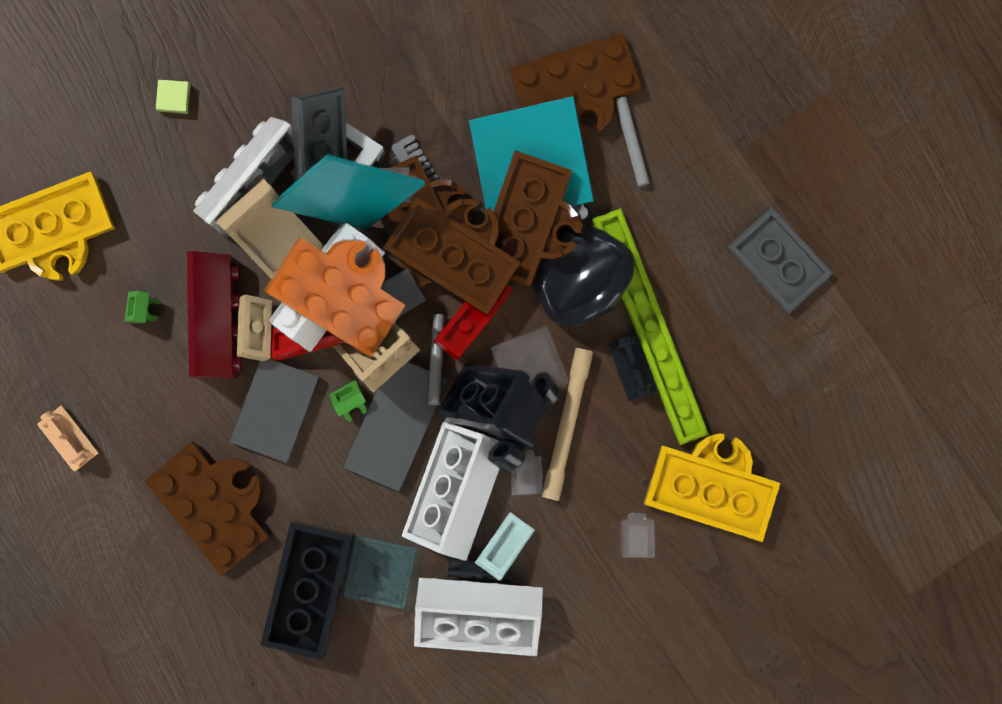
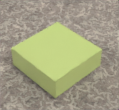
(173, 96)

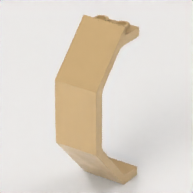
(268, 237)

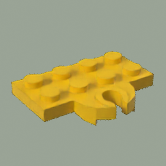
(53, 226)
(713, 488)

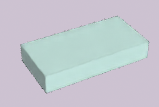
(504, 546)

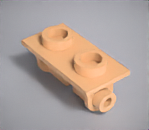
(67, 438)

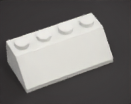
(298, 326)
(453, 492)
(478, 616)

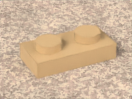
(254, 328)

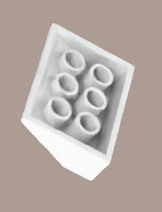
(261, 159)

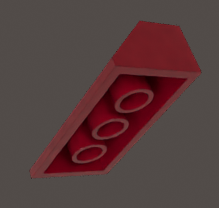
(212, 316)

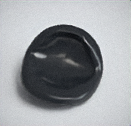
(587, 280)

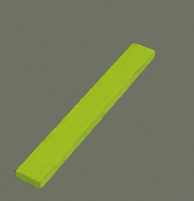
(656, 340)

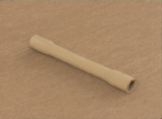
(578, 376)

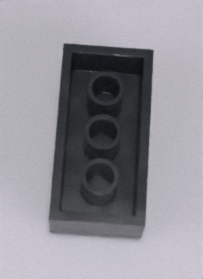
(307, 590)

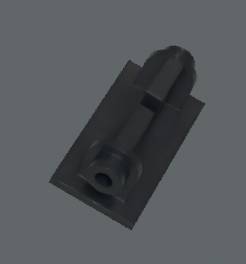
(632, 367)

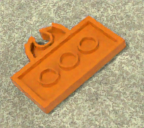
(338, 292)

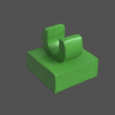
(137, 307)
(348, 398)

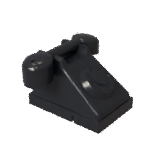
(500, 406)

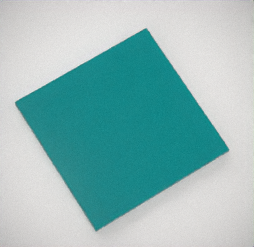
(540, 130)
(347, 192)

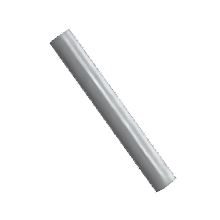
(632, 141)
(436, 362)

